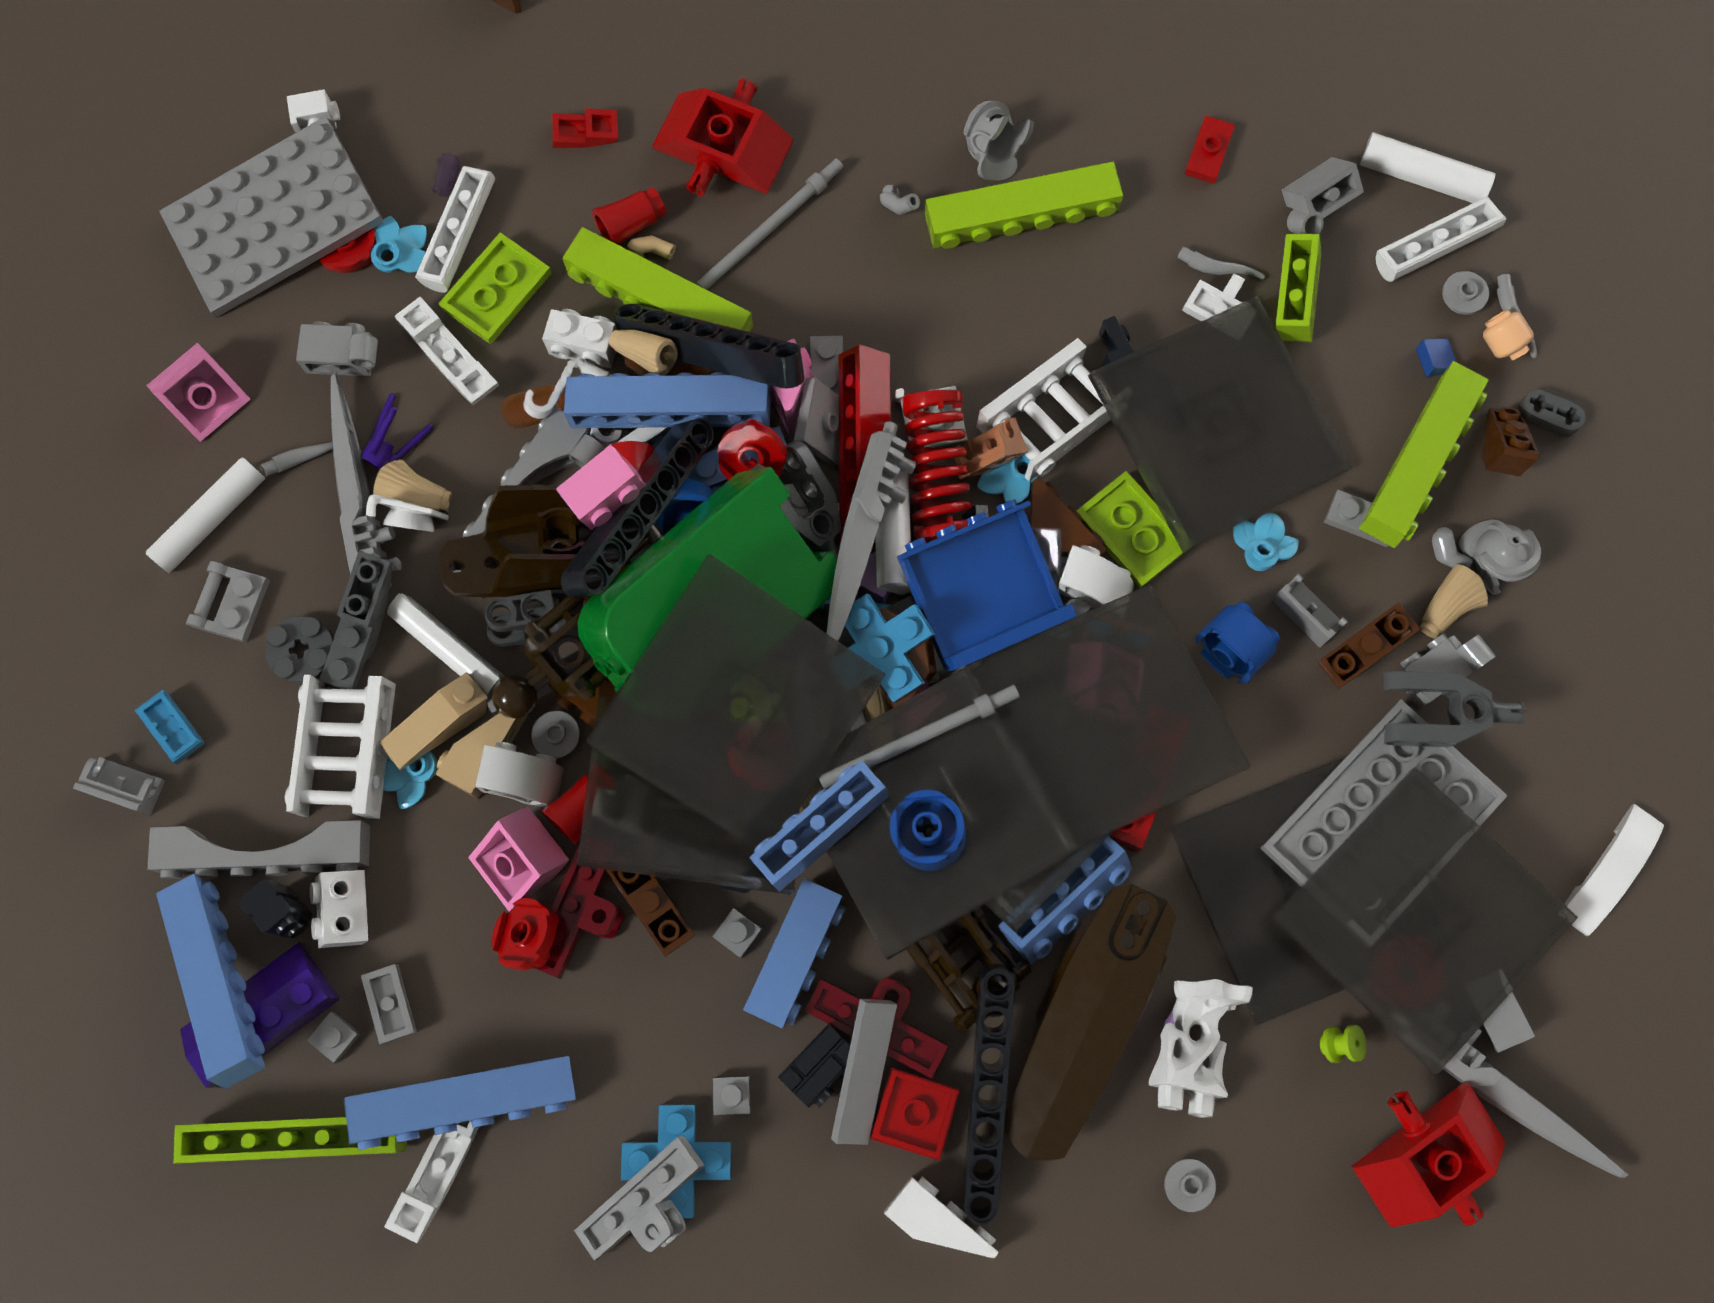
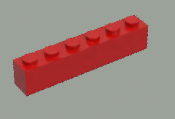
(862, 411)

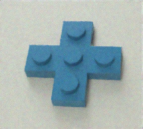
(887, 643)
(673, 1123)

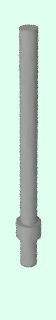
(814, 185)
(982, 706)

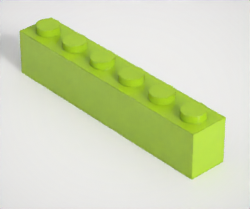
(1023, 205)
(642, 282)
(1424, 454)
(270, 1140)

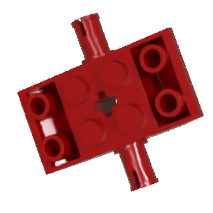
(724, 138)
(1433, 1159)

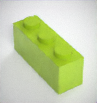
(1299, 287)

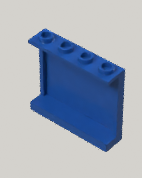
(983, 586)

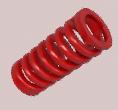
(924, 455)

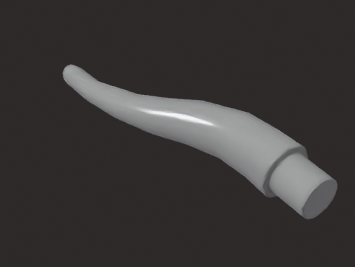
(1207, 265)
(1507, 300)
(293, 457)

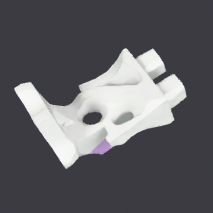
(1181, 1058)

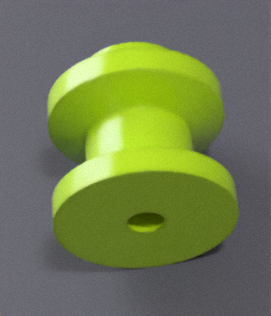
(1337, 1044)

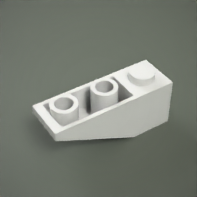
(929, 1220)

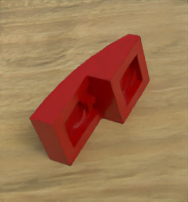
(587, 130)

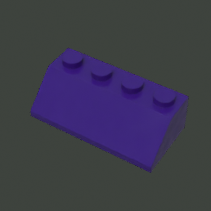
(283, 1000)

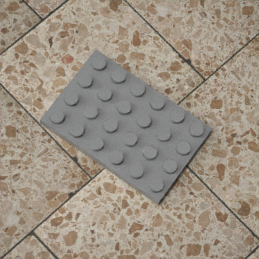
(270, 216)
(1362, 783)

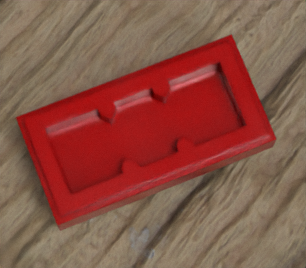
(1209, 149)

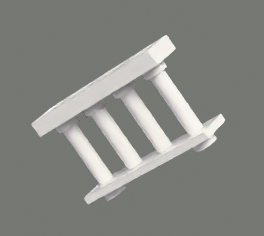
(1022, 398)
(368, 764)

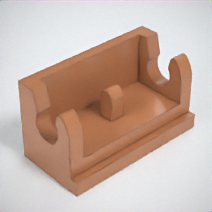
(992, 448)

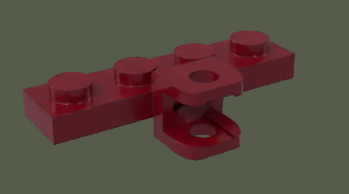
(580, 910)
(906, 1042)

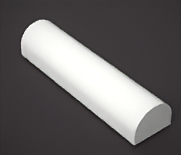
(1427, 168)
(455, 228)
(1439, 239)
(205, 515)
(890, 540)
(443, 642)

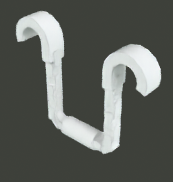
(544, 411)

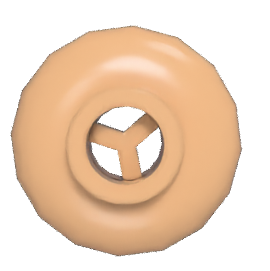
(1508, 334)

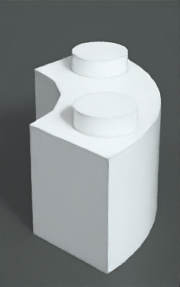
(1093, 577)
(519, 775)

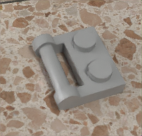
(238, 604)

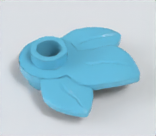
(403, 243)
(1007, 481)
(1265, 537)
(409, 782)

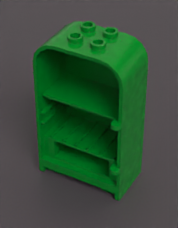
(739, 528)

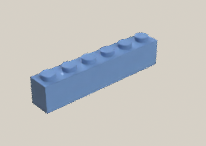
(664, 400)
(211, 981)
(458, 1100)

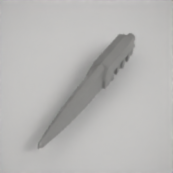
(871, 496)
(358, 530)
(1521, 1106)

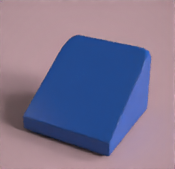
(1435, 356)

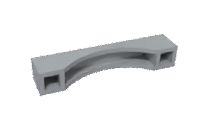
(538, 460)
(332, 845)

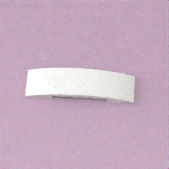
(446, 351)
(1615, 869)
(431, 1182)

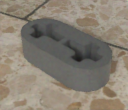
(1552, 412)

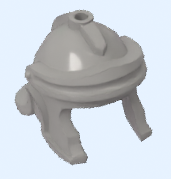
(995, 139)
(1501, 552)

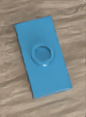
(170, 726)

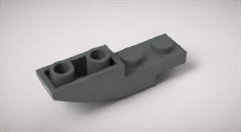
(360, 622)

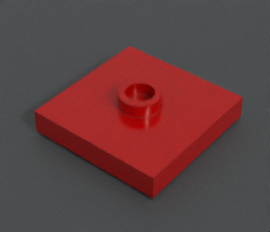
(915, 1114)

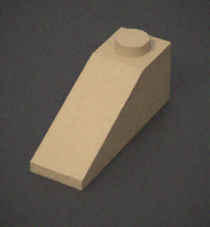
(435, 721)
(463, 760)

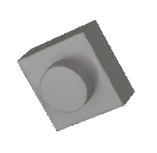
(737, 933)
(333, 1037)
(731, 1095)

